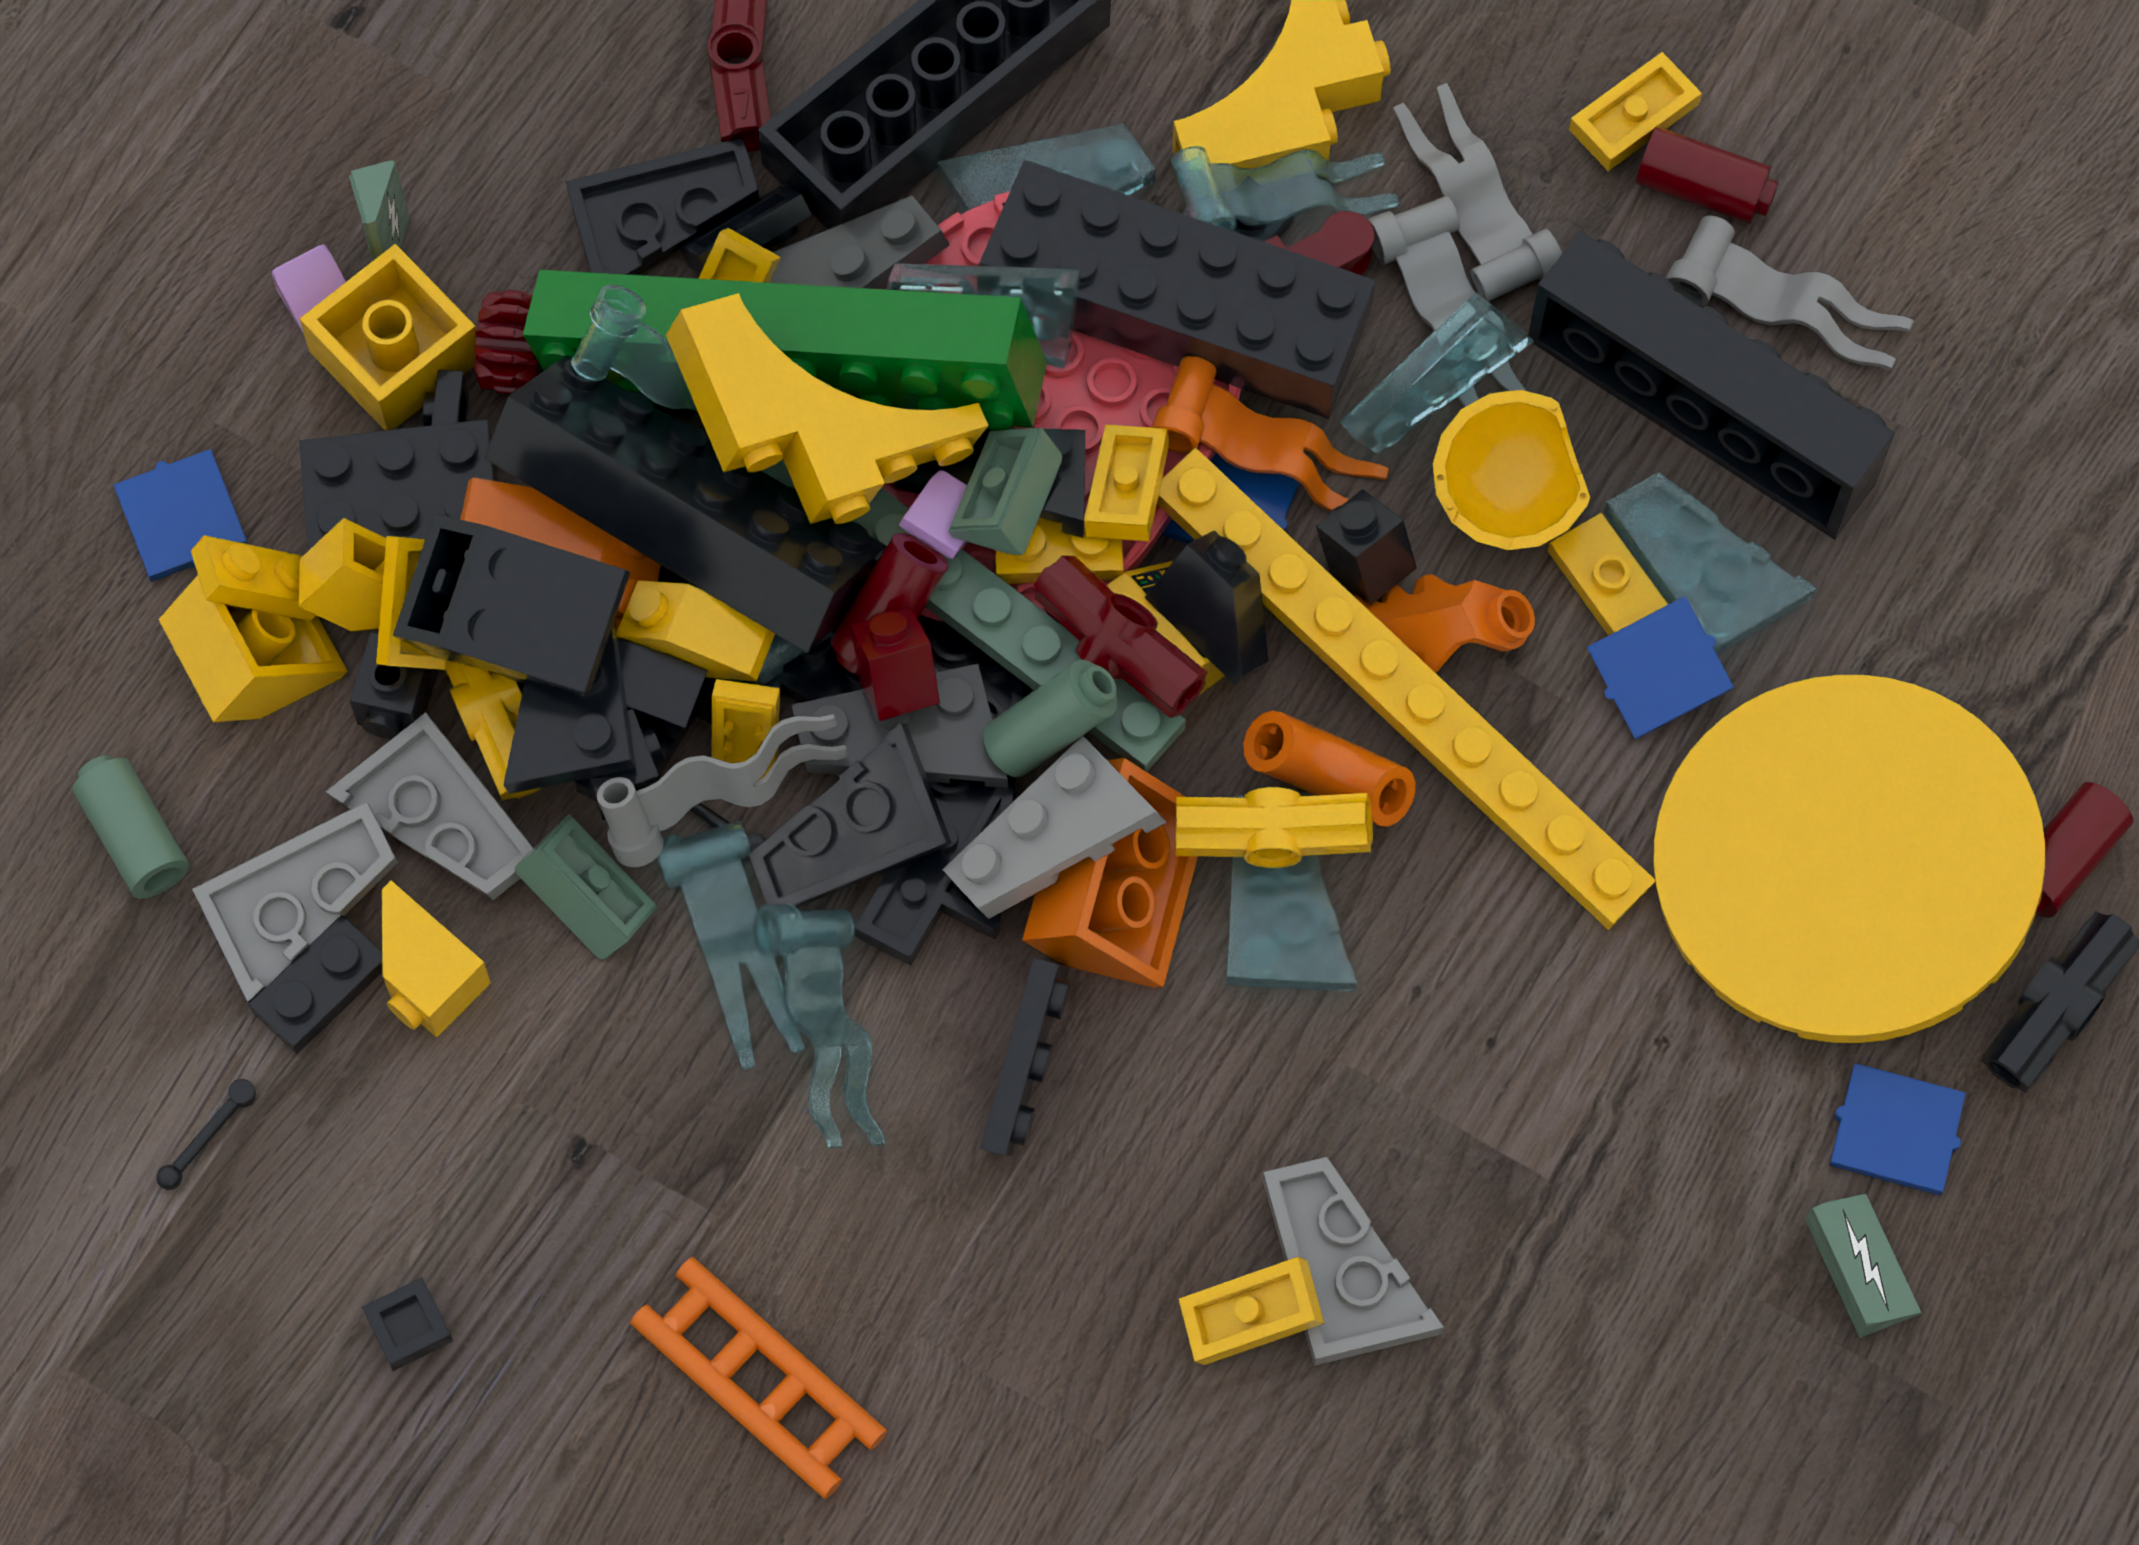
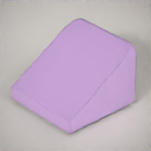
(307, 280)
(934, 512)

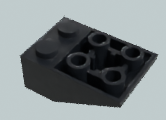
(510, 605)

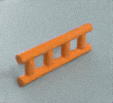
(762, 1418)

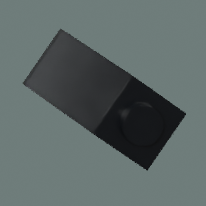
(1216, 605)

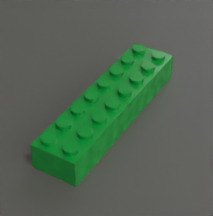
(866, 342)

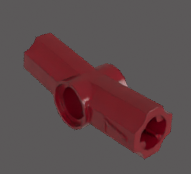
(740, 87)
(1119, 636)

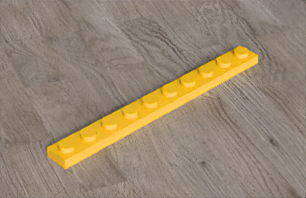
(1410, 695)

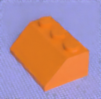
(1124, 908)

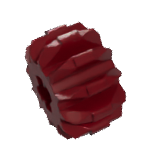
(501, 352)

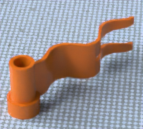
(1250, 440)

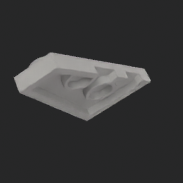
(437, 807)
(1056, 822)
(292, 894)
(1356, 1279)

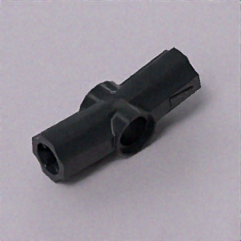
(2061, 1001)

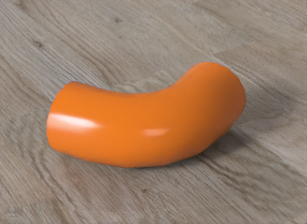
(1327, 765)

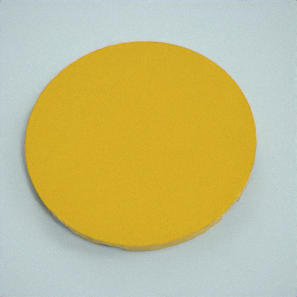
(1849, 858)

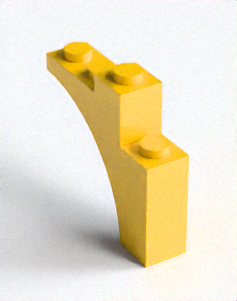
(1289, 100)
(771, 410)

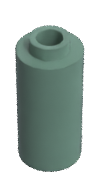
(1050, 718)
(129, 826)

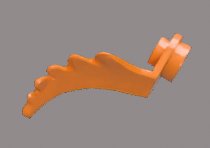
(1447, 616)

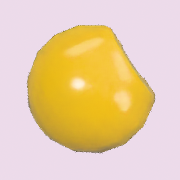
(1510, 471)

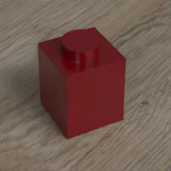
(895, 663)

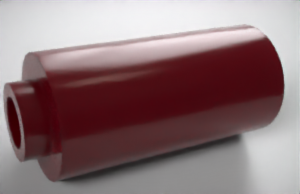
(1706, 176)
(900, 580)
(2079, 841)

